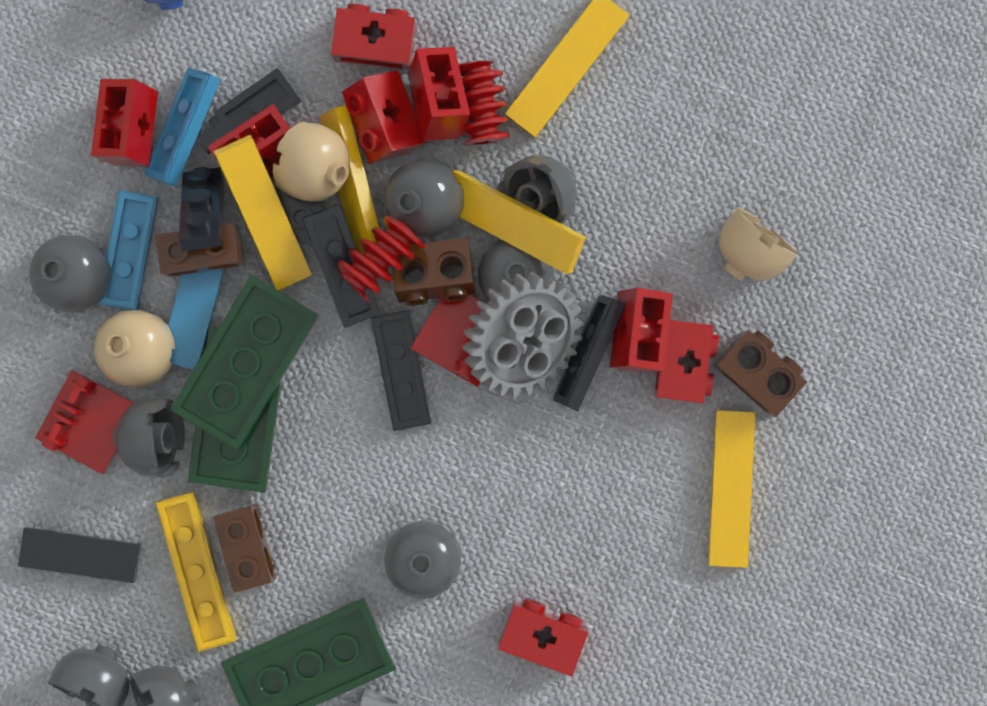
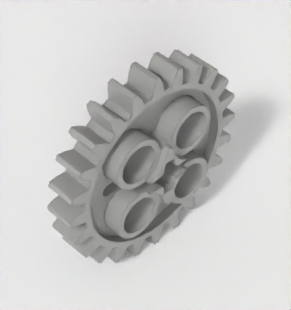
(522, 334)

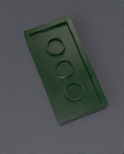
(244, 362)
(241, 469)
(312, 660)

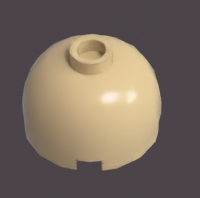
(311, 162)
(753, 248)
(134, 348)

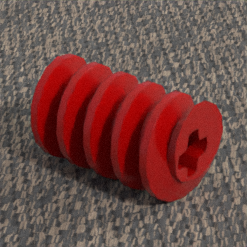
(480, 93)
(379, 256)

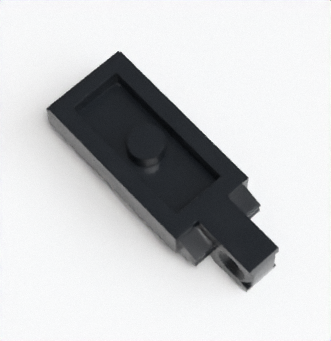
(265, 92)

